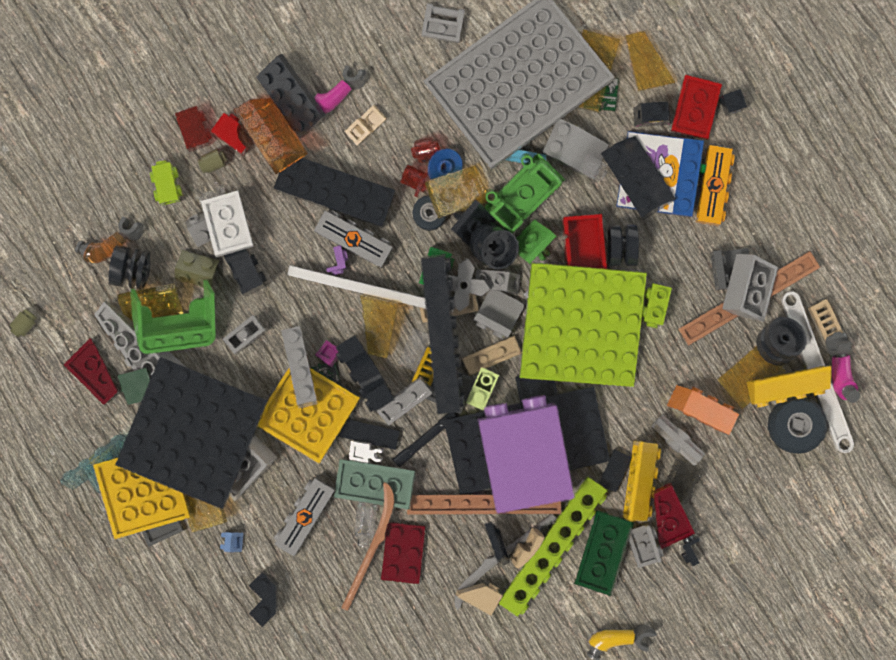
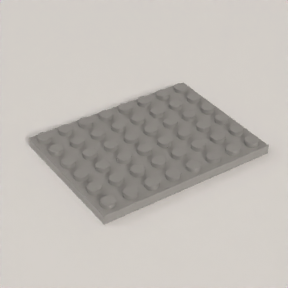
(518, 80)

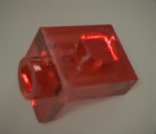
(415, 179)

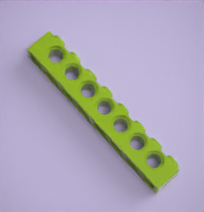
(598, 495)

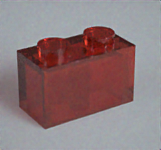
(193, 128)

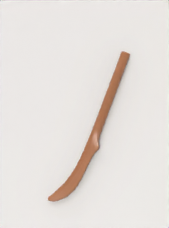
(378, 538)

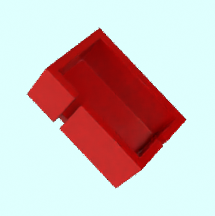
(584, 241)

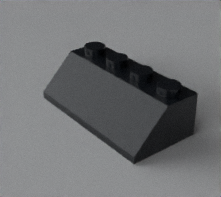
(638, 177)

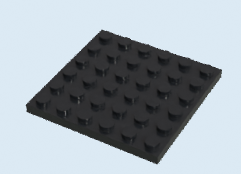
(191, 433)

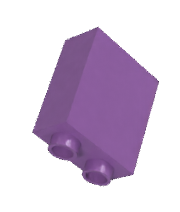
(525, 455)

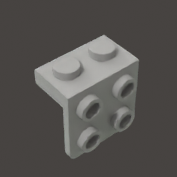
(498, 313)

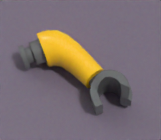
(606, 639)

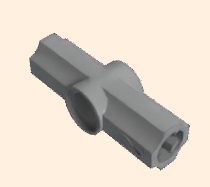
(678, 440)

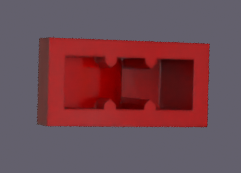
(228, 131)

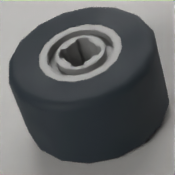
(426, 218)

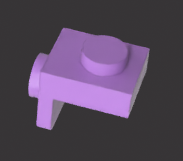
(341, 257)

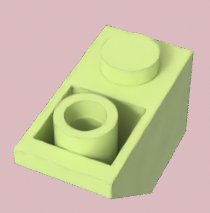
(482, 388)

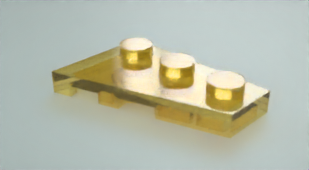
(646, 63)

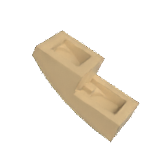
(365, 125)
(524, 552)

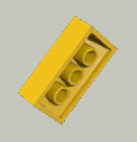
(788, 385)

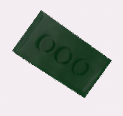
(604, 553)

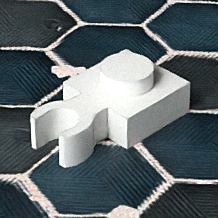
(362, 452)

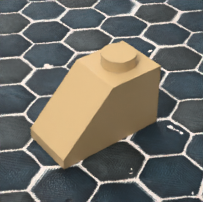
(481, 596)

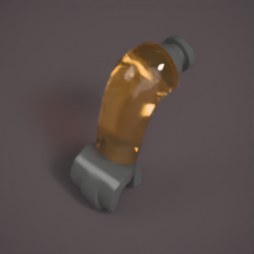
(102, 251)

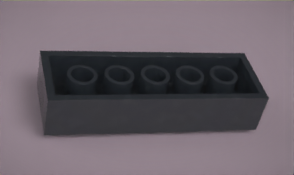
(336, 191)

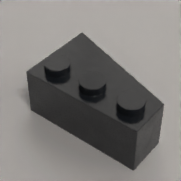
(245, 271)

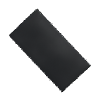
(615, 470)

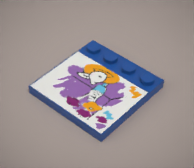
(679, 166)

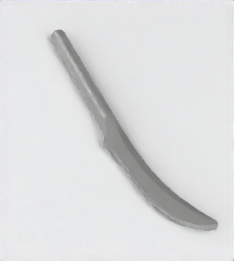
(491, 562)

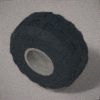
(797, 425)

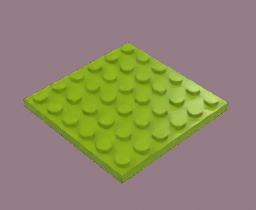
(582, 324)

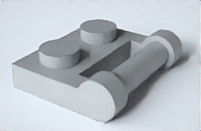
(442, 29)

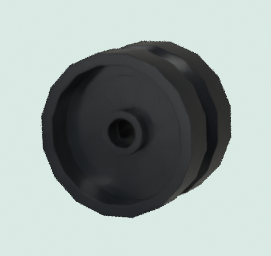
(623, 245)
(781, 341)

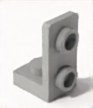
(500, 280)

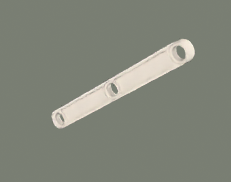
(357, 286)
(812, 358)

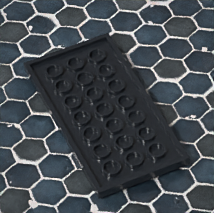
(580, 431)

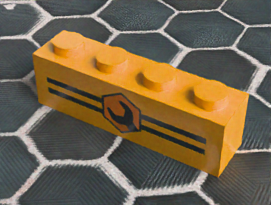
(714, 186)

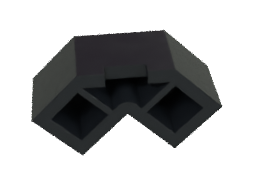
(267, 590)

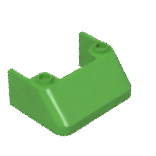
(175, 331)

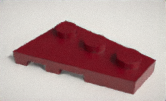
(92, 372)
(670, 517)

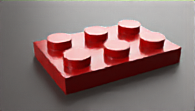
(696, 107)

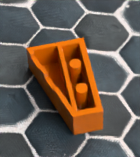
(703, 408)

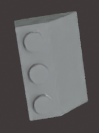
(750, 287)

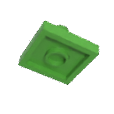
(533, 242)

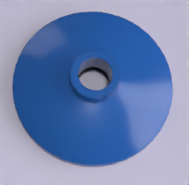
(448, 157)

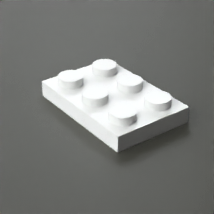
(227, 223)

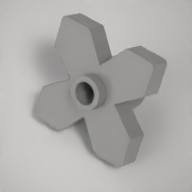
(474, 286)

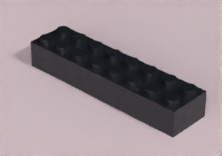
(441, 333)

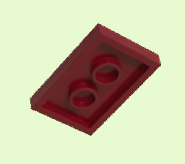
(403, 553)

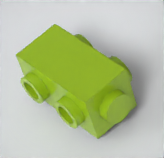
(164, 177)
(656, 305)

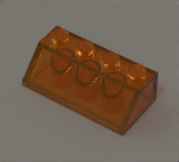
(270, 133)

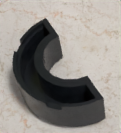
(366, 373)

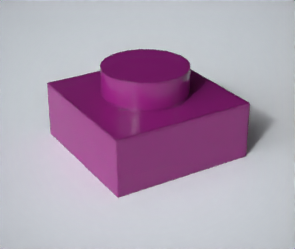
(327, 353)

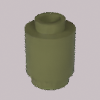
(212, 161)
(22, 323)

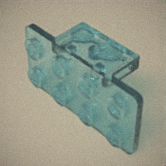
(86, 471)

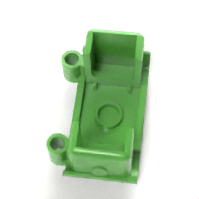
(523, 192)

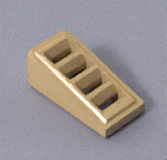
(828, 310)

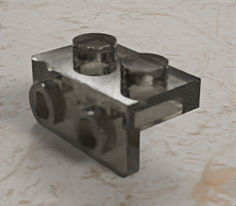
(683, 479)

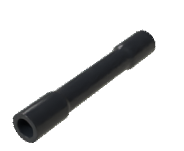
(408, 452)

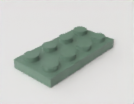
(365, 483)

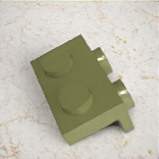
(195, 268)

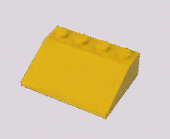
(640, 481)

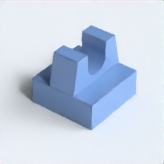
(233, 541)

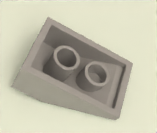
(571, 144)

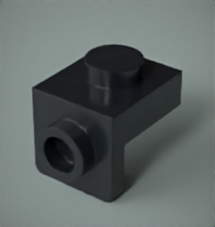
(689, 555)

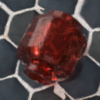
(424, 149)

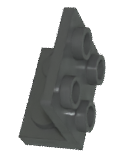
(723, 265)

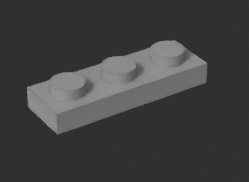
(406, 400)

